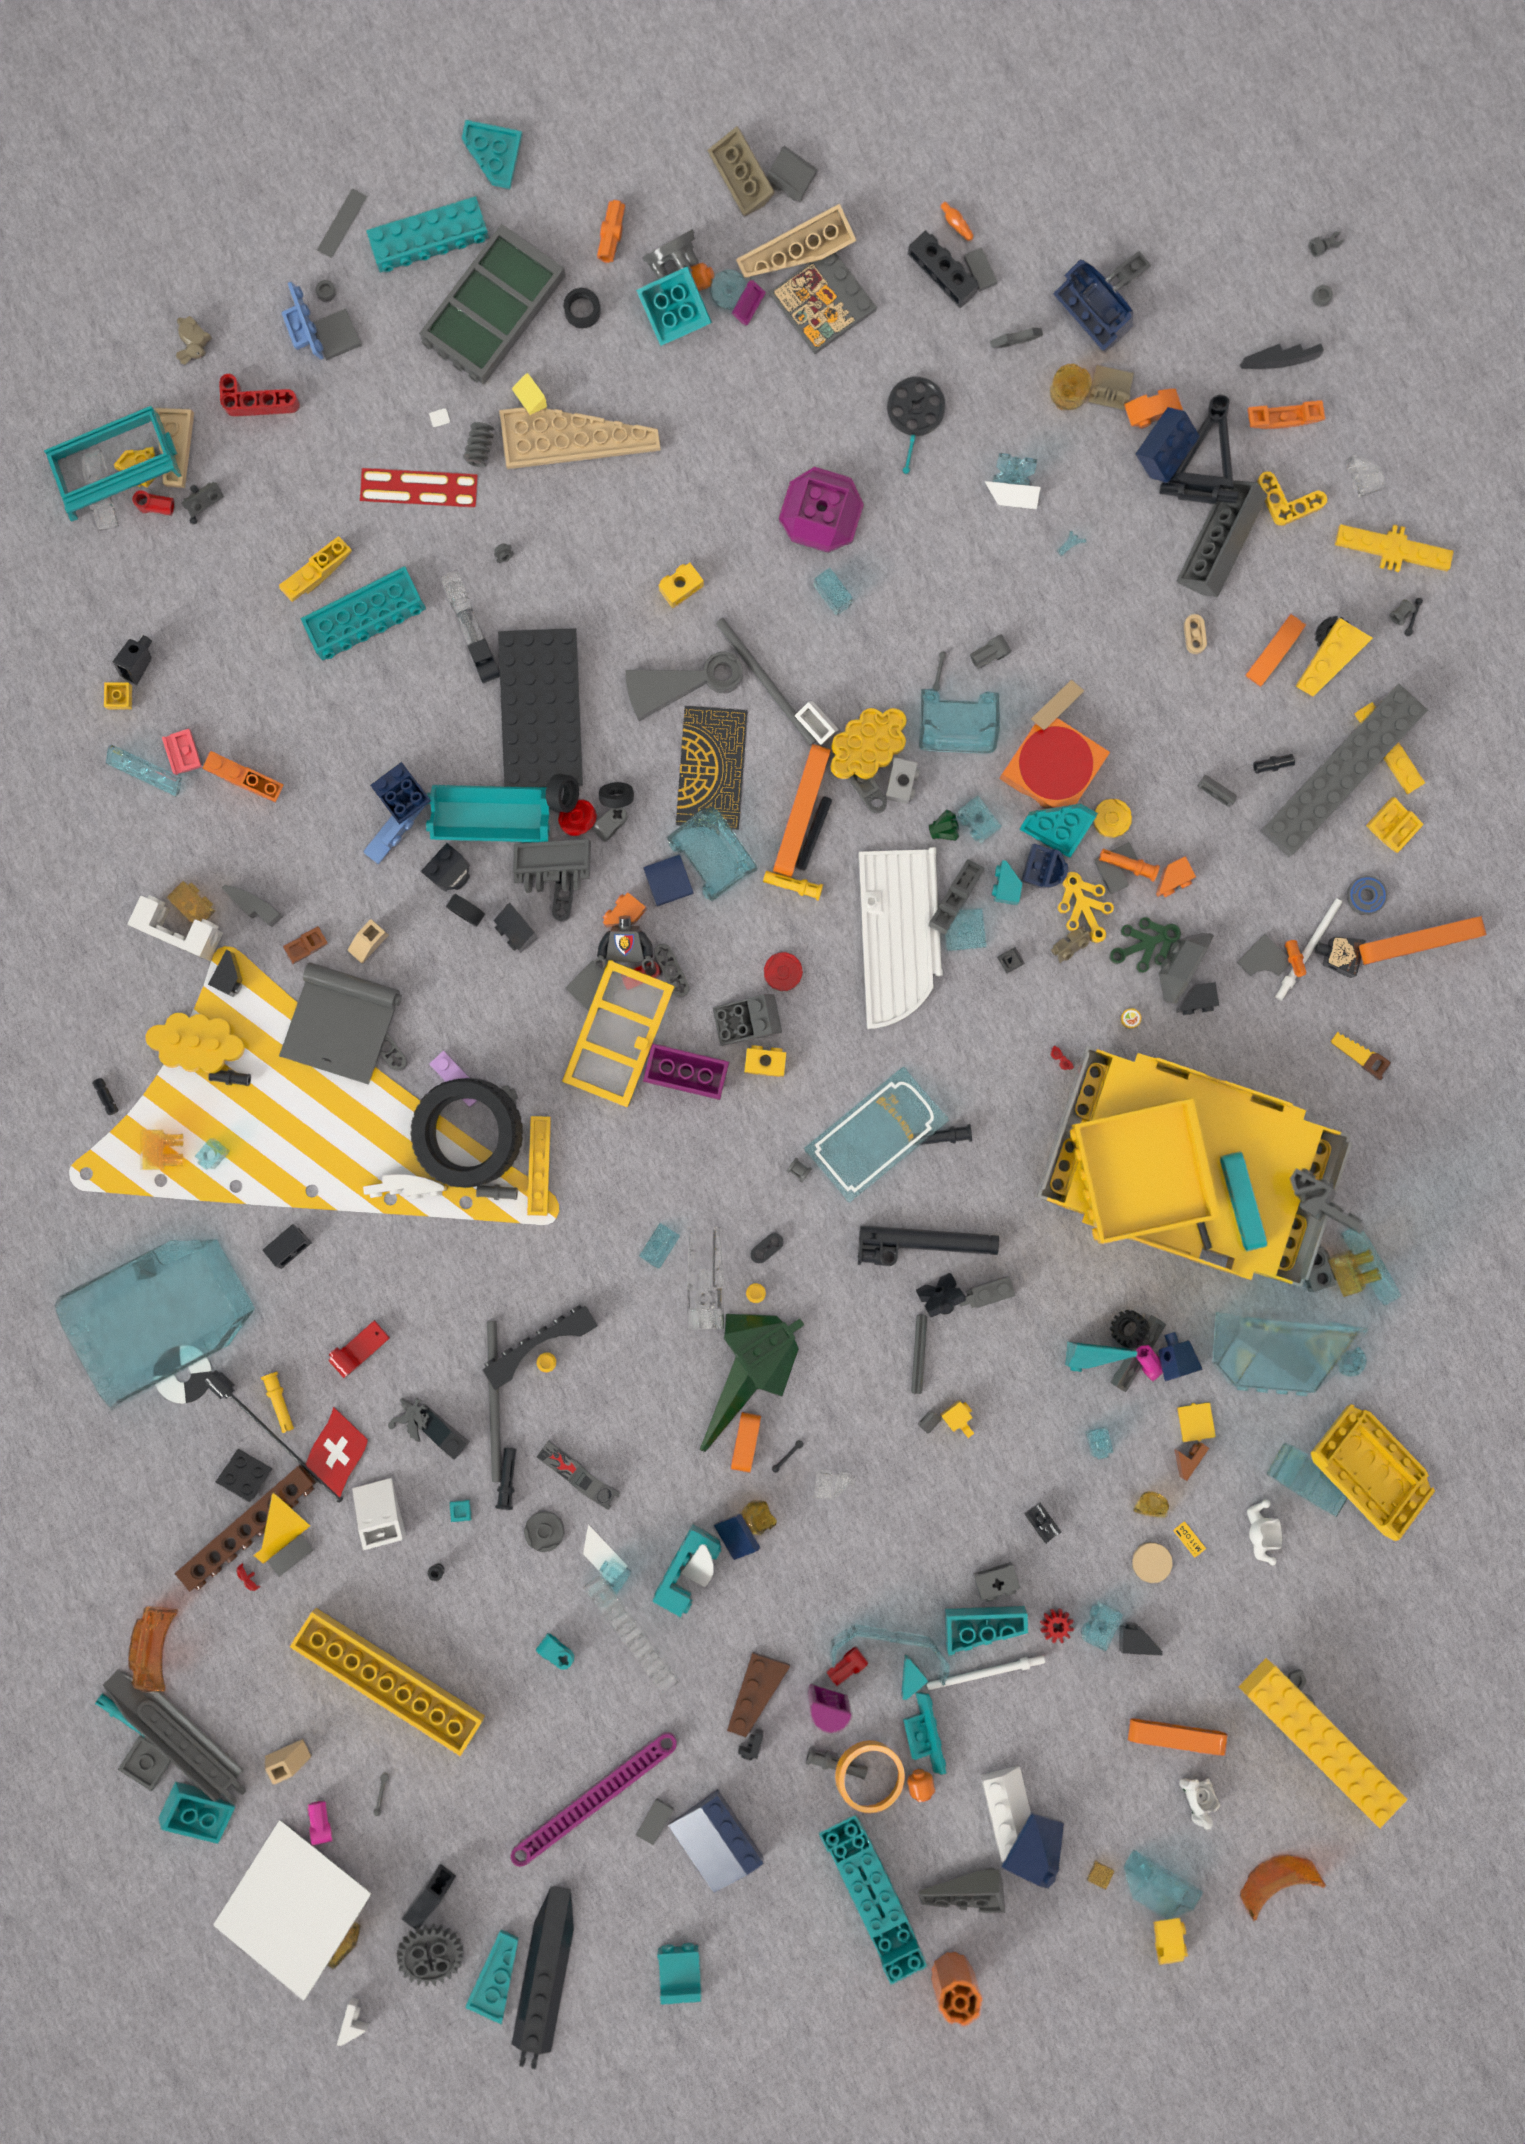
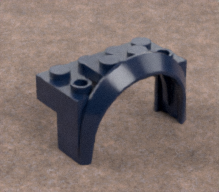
(1101, 299)

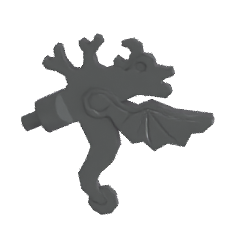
(412, 1415)

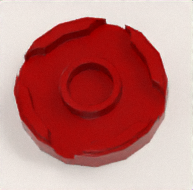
(579, 819)
(783, 971)

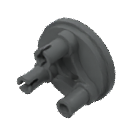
(678, 249)

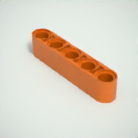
(1177, 1736)

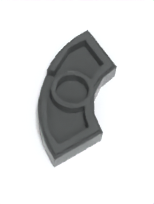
(1015, 338)

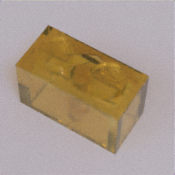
(190, 903)

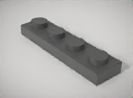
(1131, 1366)

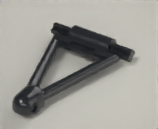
(1206, 487)

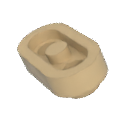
(1195, 635)

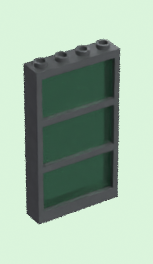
(492, 304)

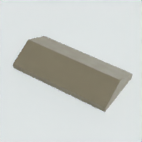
(741, 172)

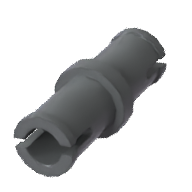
(497, 1192)

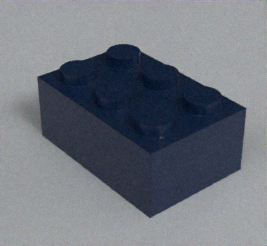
(1167, 444)

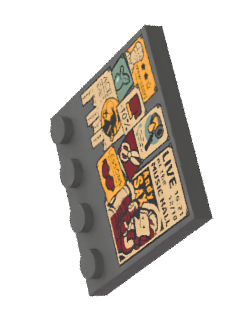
(823, 301)

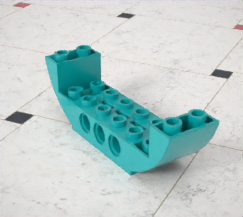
(874, 1898)

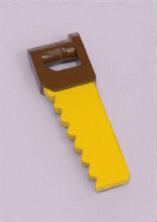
(1361, 1056)

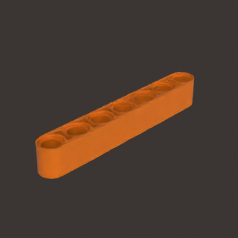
(801, 810)
(1422, 940)

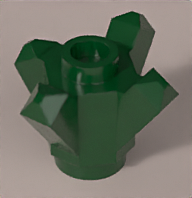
(945, 827)

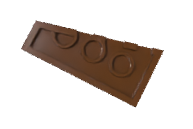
(757, 1688)

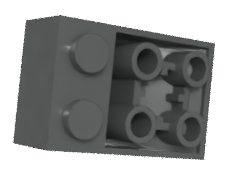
(747, 1019)

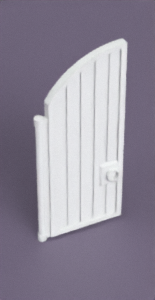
(898, 944)

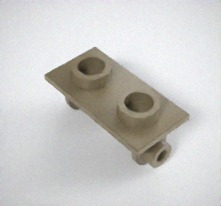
(1078, 940)

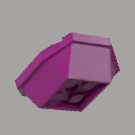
(819, 529)

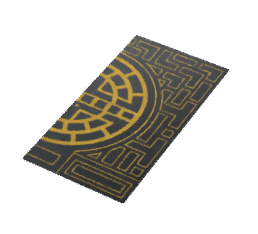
(712, 763)

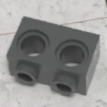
(1321, 1267)

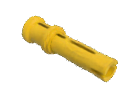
(802, 887)
(275, 1392)

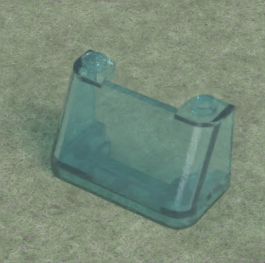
(959, 724)
(713, 852)

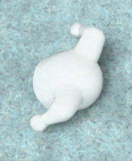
(1264, 1532)

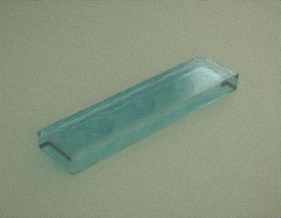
(143, 770)

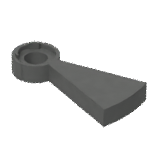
(656, 689)

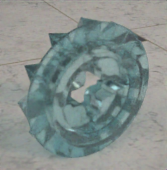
(1359, 1364)

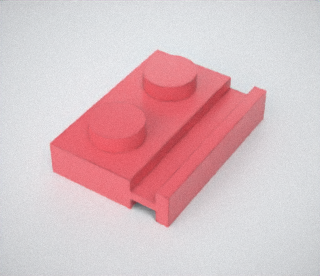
(182, 752)

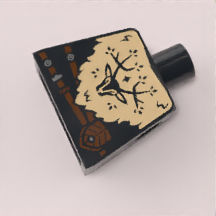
(1341, 955)

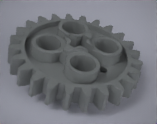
(415, 1960)

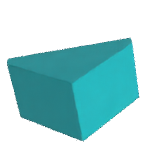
(912, 1678)

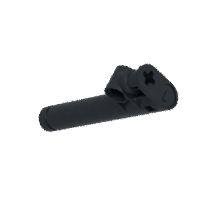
(878, 1240)

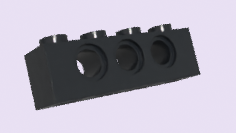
(944, 279)

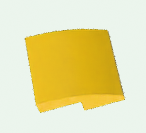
(1394, 825)

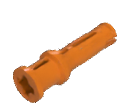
(1137, 867)

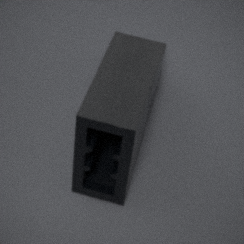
(429, 1897)

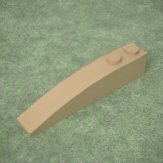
(800, 245)

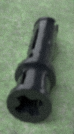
(951, 1135)
(505, 1489)

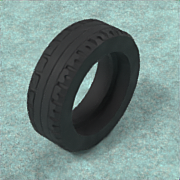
(425, 1141)

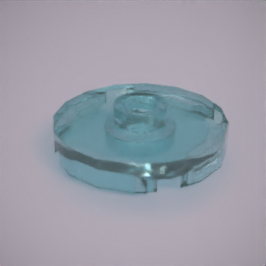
(727, 279)

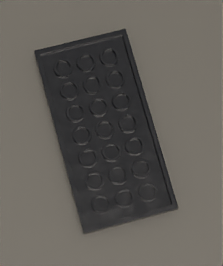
(540, 706)

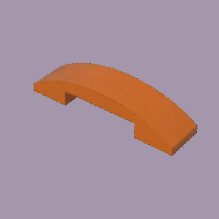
(1287, 416)
(1275, 650)

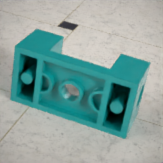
(669, 1594)

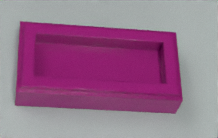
(748, 302)

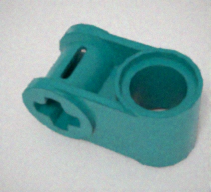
(553, 1651)

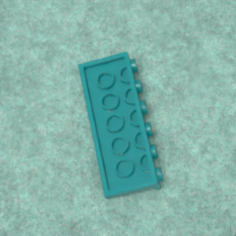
(427, 234)
(363, 614)

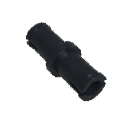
(1274, 763)
(231, 1077)

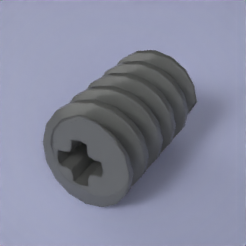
(477, 444)

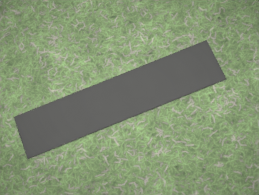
(341, 223)

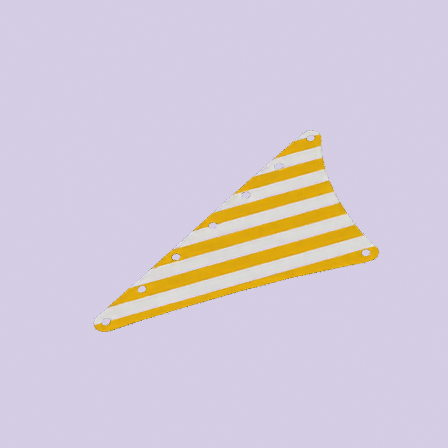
(287, 1128)

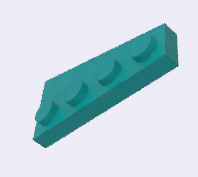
(493, 1983)

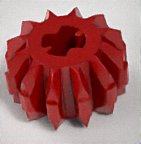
(1051, 1631)

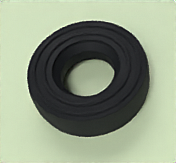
(625, 798)

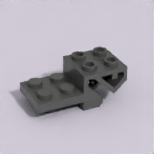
(1320, 1202)

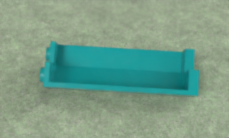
(488, 813)

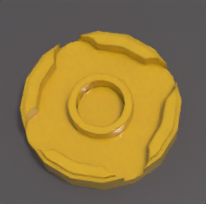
(1112, 818)

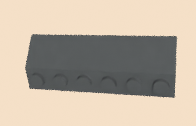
(1222, 540)

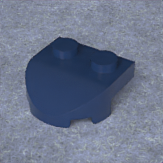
(1044, 867)

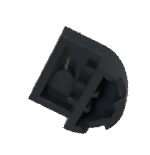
(447, 869)

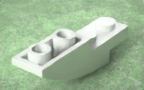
(413, 1186)

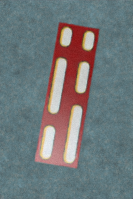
(418, 487)

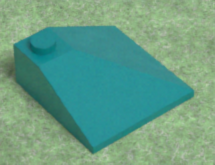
(674, 305)
(1090, 1355)

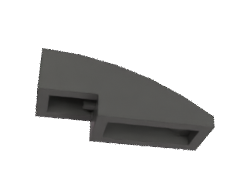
(253, 905)

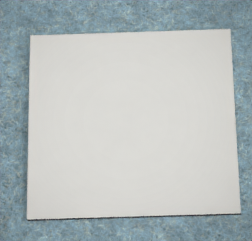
(292, 1909)

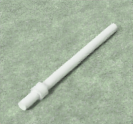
(1289, 981)
(1023, 1664)

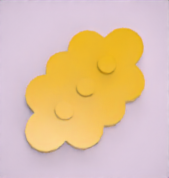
(868, 743)
(194, 1043)

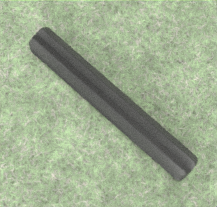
(919, 1354)

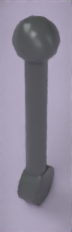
(936, 686)
(384, 1777)

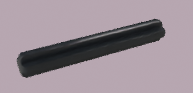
(814, 833)

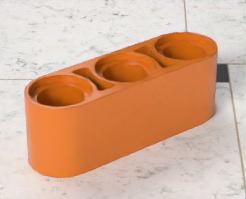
(746, 1442)

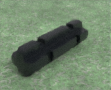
(105, 1096)

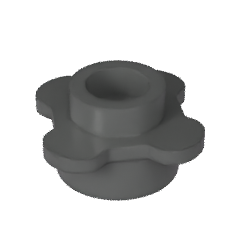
(503, 553)

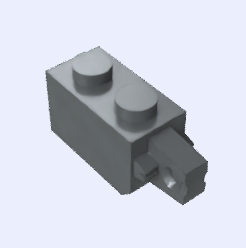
(989, 1293)

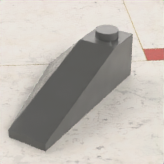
(975, 1890)

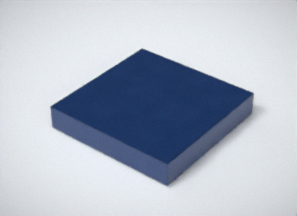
(737, 1536)

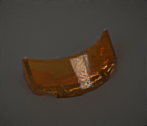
(147, 1648)
(1274, 1876)

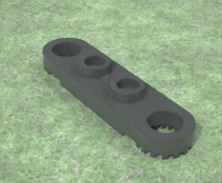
(868, 791)

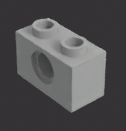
(905, 769)

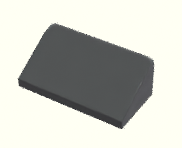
(1217, 791)

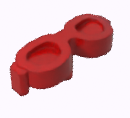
(1064, 1064)
(249, 1584)

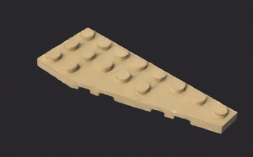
(567, 437)

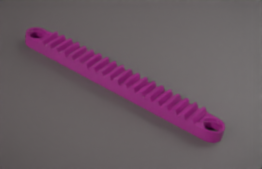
(593, 1799)

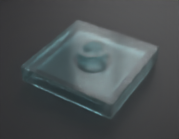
(967, 931)

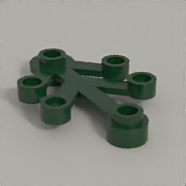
(1148, 943)

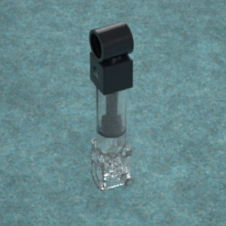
(470, 626)

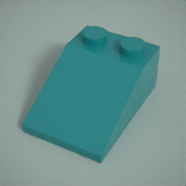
(195, 1814)

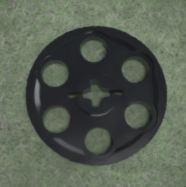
(915, 397)

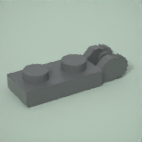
(1129, 270)

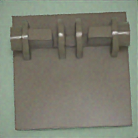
(1111, 387)

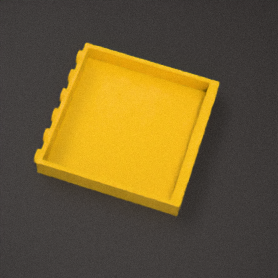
(1144, 1171)

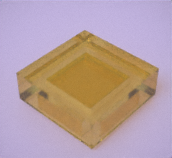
(1100, 1875)

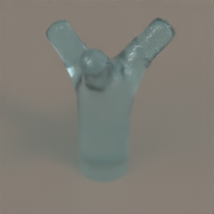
(1071, 541)

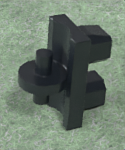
(1042, 1522)

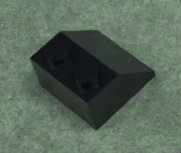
(515, 928)

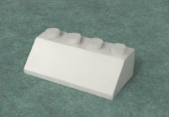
(1006, 1806)

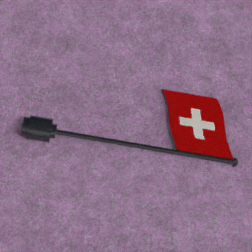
(333, 1452)

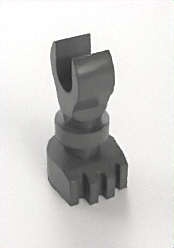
(1318, 247)

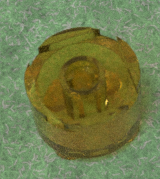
(1079, 386)

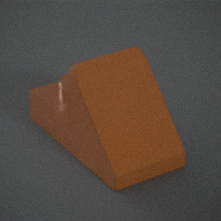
(1188, 1464)

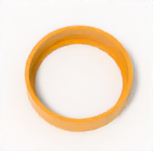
(846, 1759)

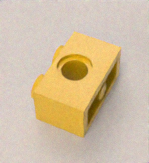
(676, 595)
(753, 1064)

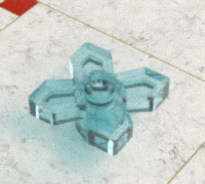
(1014, 469)

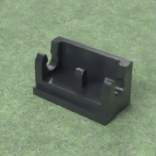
(286, 1246)

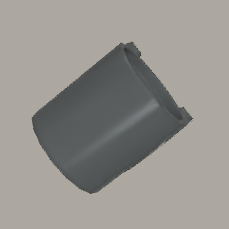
(607, 826)

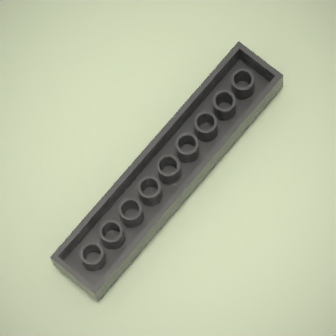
(1344, 770)

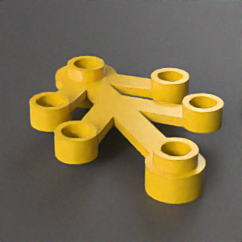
(1084, 903)

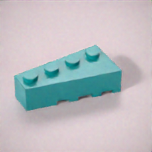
(982, 1626)

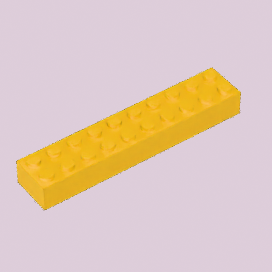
(387, 1681)
(1322, 1743)

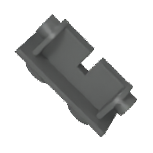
(206, 497)

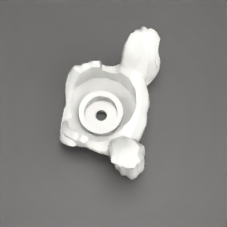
(1200, 1805)

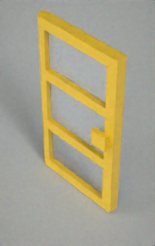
(618, 1033)

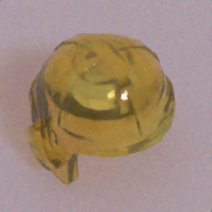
(758, 1516)

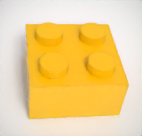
(117, 695)

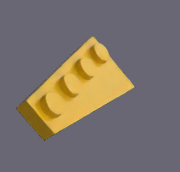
(1335, 652)

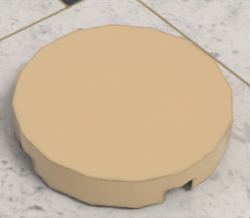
(1152, 1562)

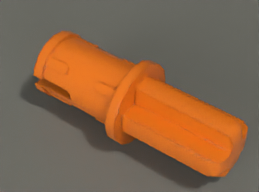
(1295, 958)

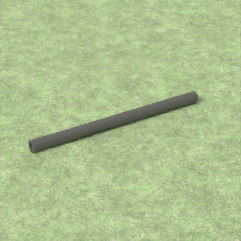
(764, 679)
(494, 1407)

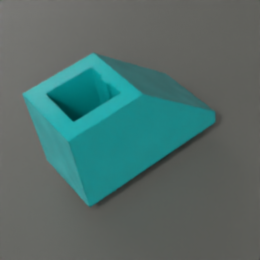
(1008, 885)

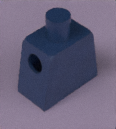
(1178, 1358)

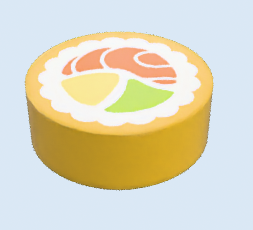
(1130, 1018)

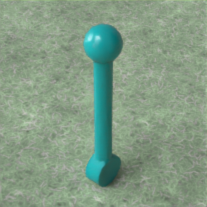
(906, 469)

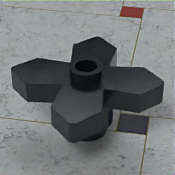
(942, 1297)

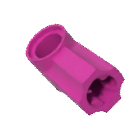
(1150, 1362)
(320, 1828)

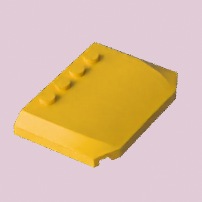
(1373, 1471)

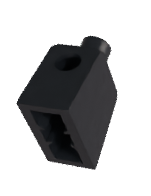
(133, 659)

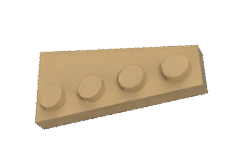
(179, 425)

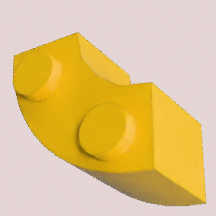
(1169, 1941)

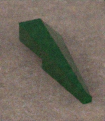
(734, 1396)

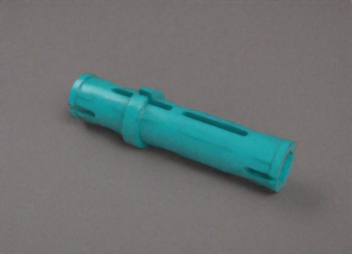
(109, 1706)

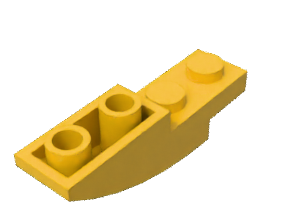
(316, 570)

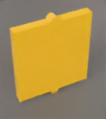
(1196, 1422)

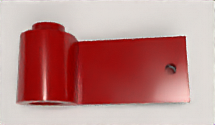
(358, 1350)

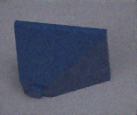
(1037, 1851)

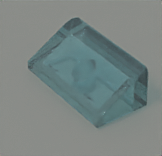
(659, 1246)

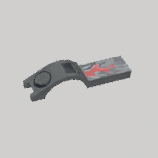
(577, 1475)

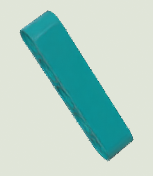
(1243, 1201)

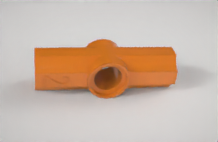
(611, 231)

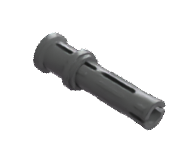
(827, 1761)

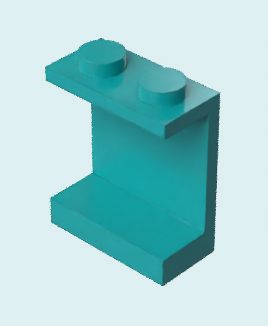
(679, 1974)

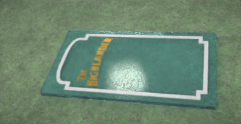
(876, 1134)

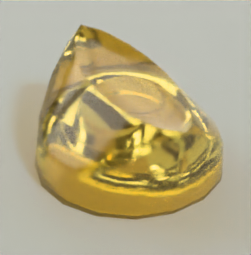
(1152, 1505)

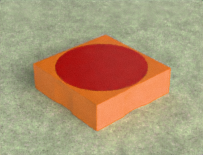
(1054, 765)

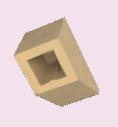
(367, 941)
(286, 1761)

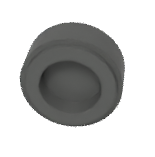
(326, 290)
(1322, 295)

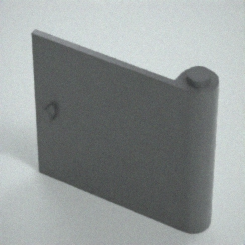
(340, 1022)

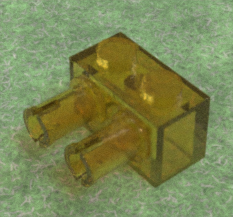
(152, 1152)
(1348, 1274)

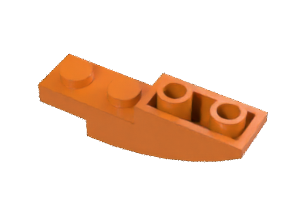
(242, 776)

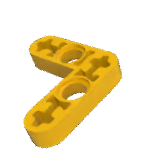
(1283, 506)

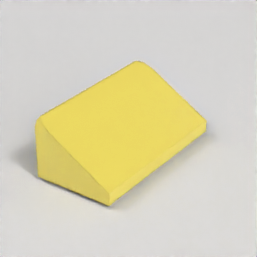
(529, 394)

